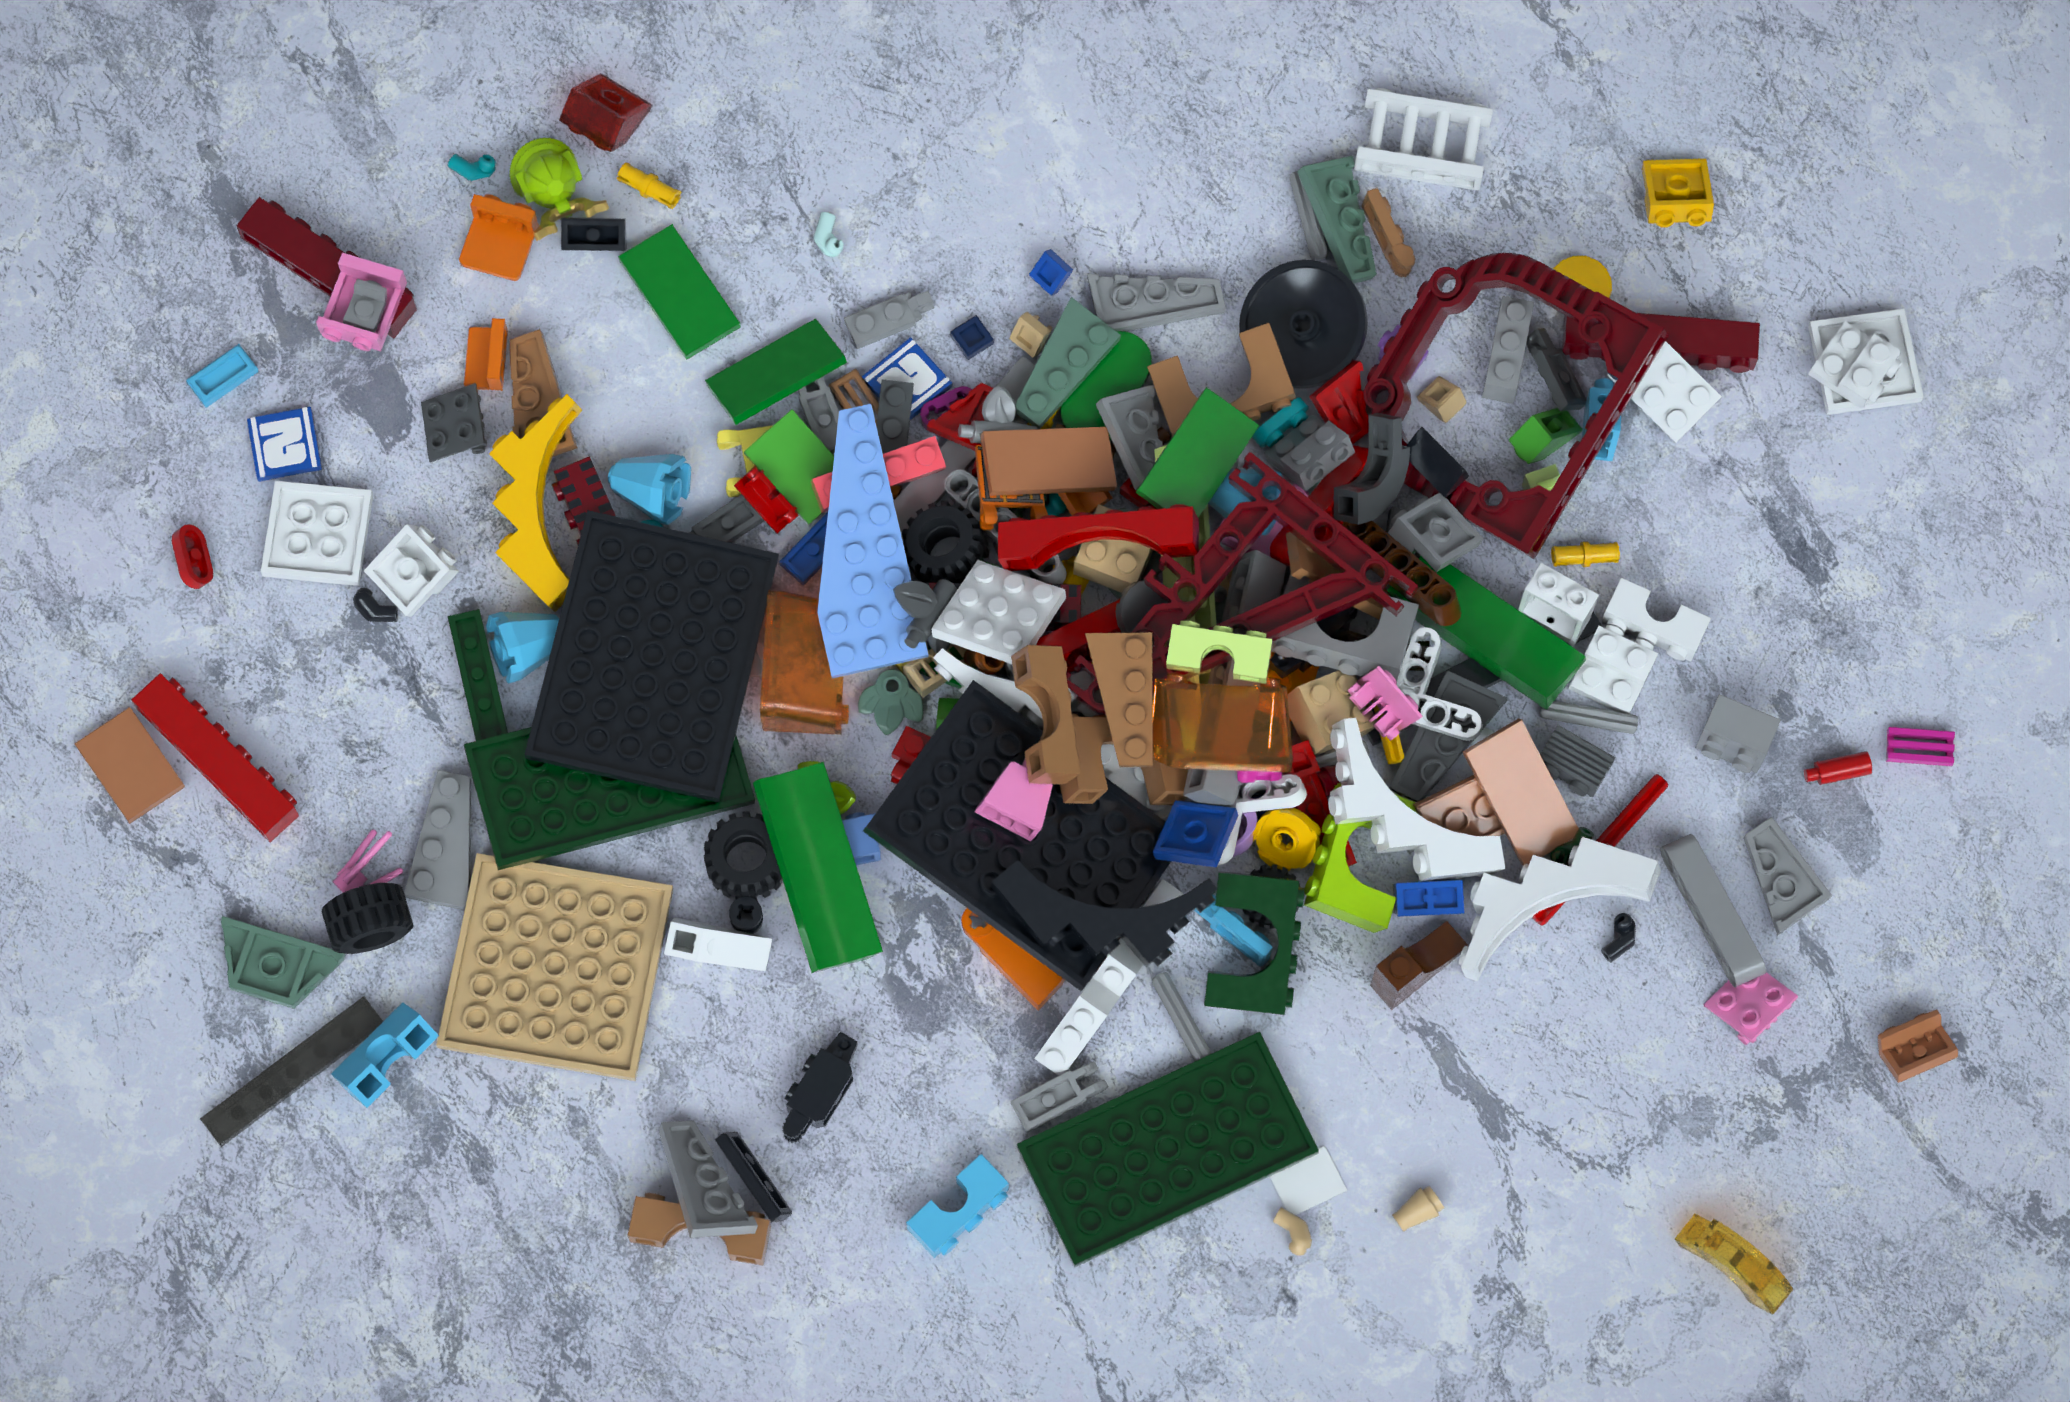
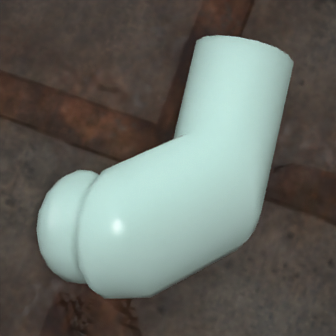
(824, 238)

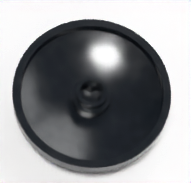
(1313, 316)

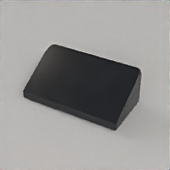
(593, 234)
(1435, 463)

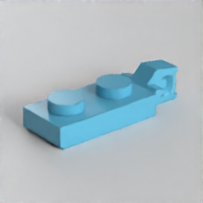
(1232, 928)

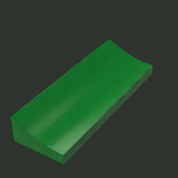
(1505, 640)
(817, 867)

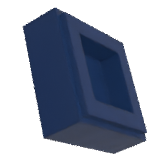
(972, 337)

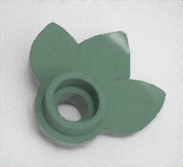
(891, 706)

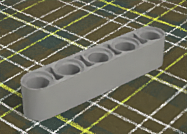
(970, 499)
(1713, 910)

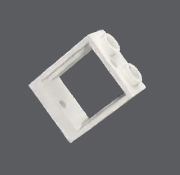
(1561, 599)

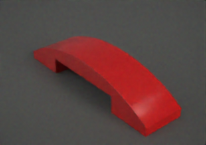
(1316, 802)

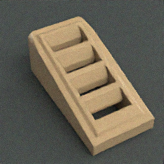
(923, 687)

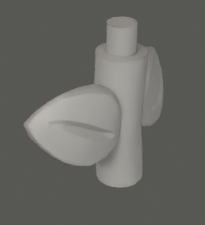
(998, 413)

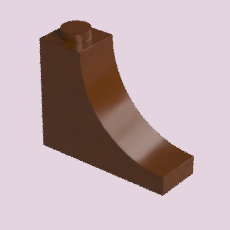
(1413, 966)

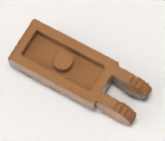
(1387, 233)

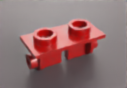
(766, 499)

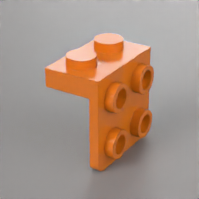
(499, 237)

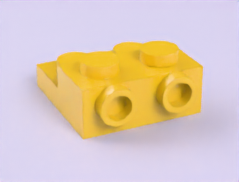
(1677, 192)

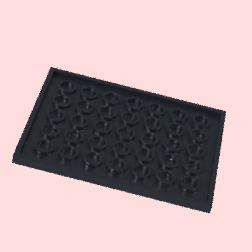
(652, 656)
(1083, 850)

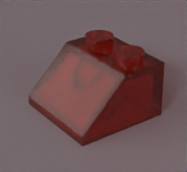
(604, 112)

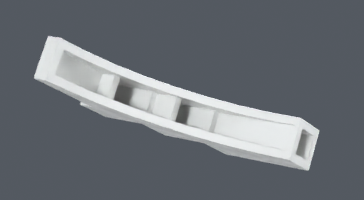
(1005, 689)
(1395, 827)
(1545, 883)
(1097, 998)

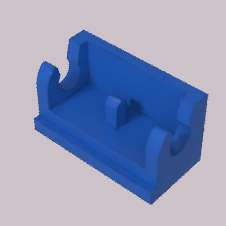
(1429, 898)

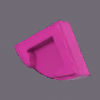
(1251, 776)

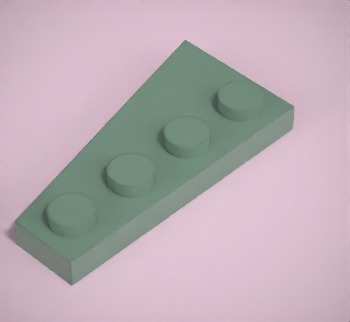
(1337, 209)
(1068, 358)

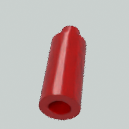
(1839, 768)

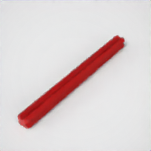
(1619, 828)

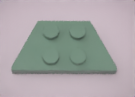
(274, 964)

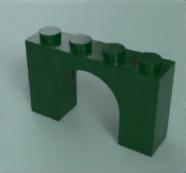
(1268, 988)

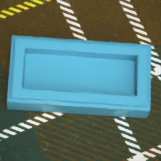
(222, 375)

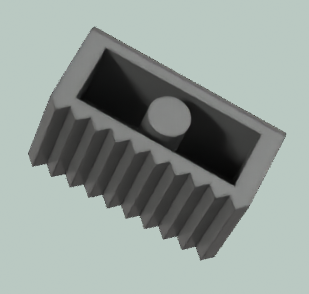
(1576, 761)

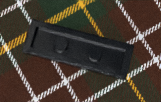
(754, 1176)

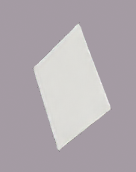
(1308, 1182)

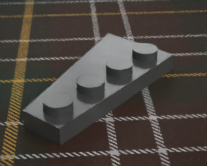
(1434, 753)

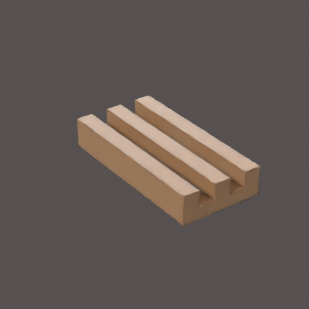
(844, 381)

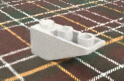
(717, 945)

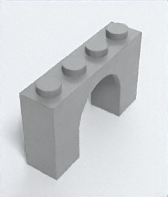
(1382, 648)

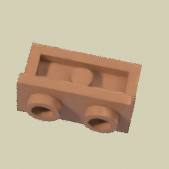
(1916, 1046)

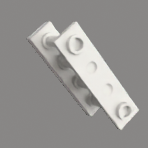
(1426, 169)

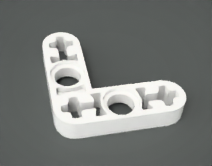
(1418, 690)
(1279, 794)

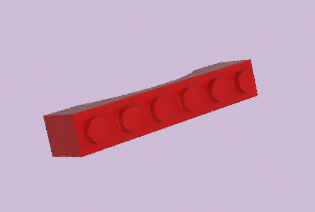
(1031, 543)

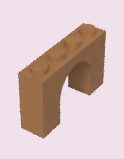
(1267, 390)
(1162, 782)

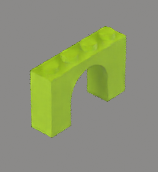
(1336, 890)

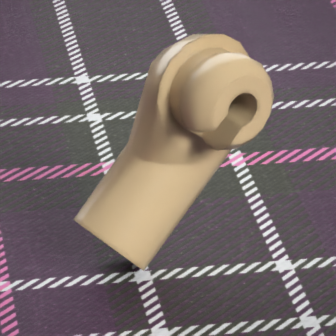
(1298, 1231)

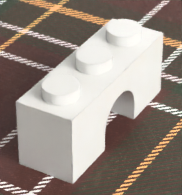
(1677, 636)

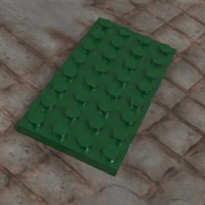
(552, 810)
(1167, 1149)

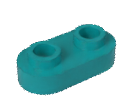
(1273, 429)

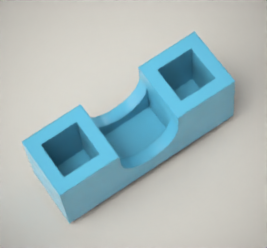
(397, 1036)
(939, 1229)

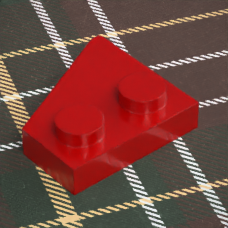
(1343, 402)
(961, 412)

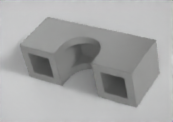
(1508, 349)

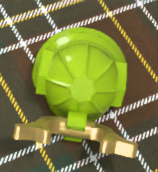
(547, 174)

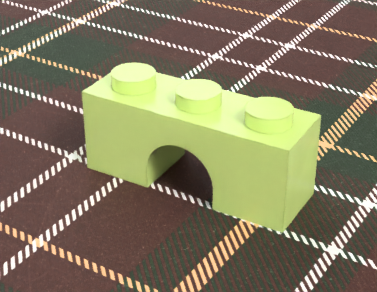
(1191, 644)

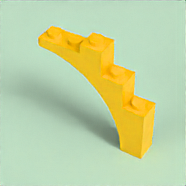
(521, 502)

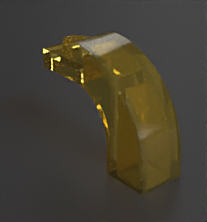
(1738, 1260)

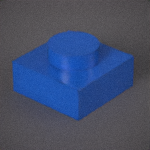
(1051, 272)

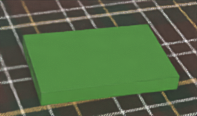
(791, 460)

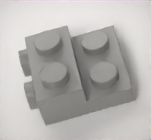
(1310, 451)
(1435, 531)

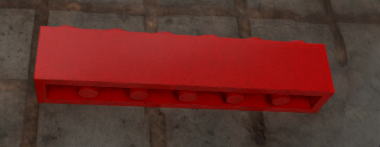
(216, 757)

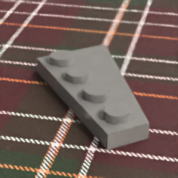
(702, 1186)

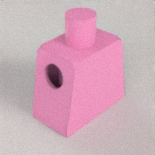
(1016, 802)

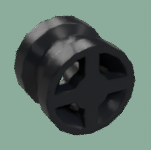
(749, 921)

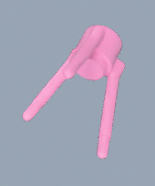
(350, 875)

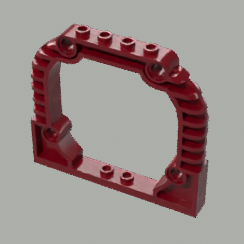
(1628, 348)

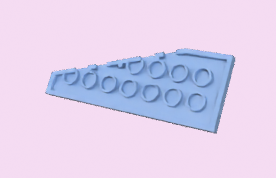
(862, 557)

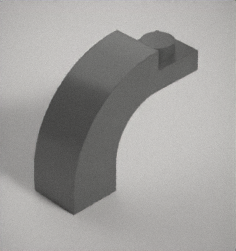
(1381, 476)

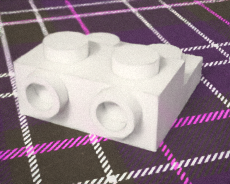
(1856, 365)
(412, 568)
(1614, 669)

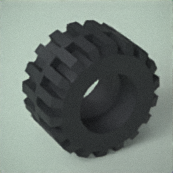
(932, 527)
(721, 843)
(367, 918)

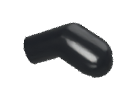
(371, 609)
(1623, 937)

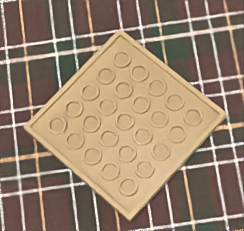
(555, 967)

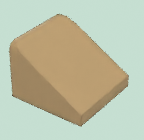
(1442, 399)

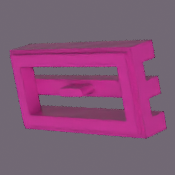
(1948, 748)

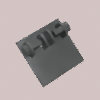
(454, 423)

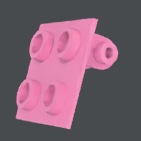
(1381, 688)
(1751, 1005)

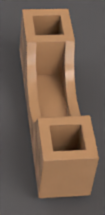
(1042, 675)
(657, 1221)

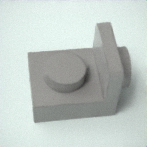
(366, 305)

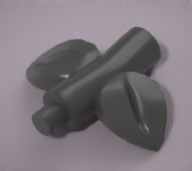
(925, 607)

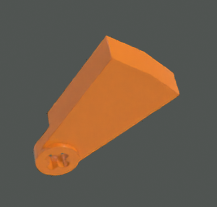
(1019, 967)

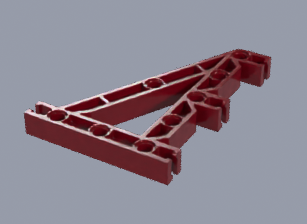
(1281, 614)

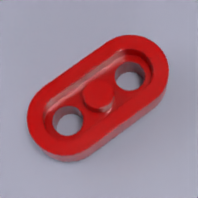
(192, 556)

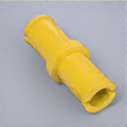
(649, 185)
(1585, 554)

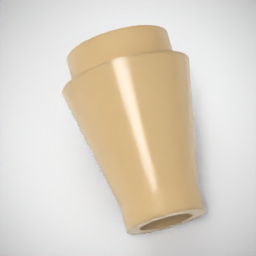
(1418, 1209)

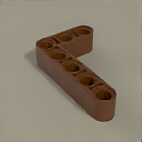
(1434, 594)

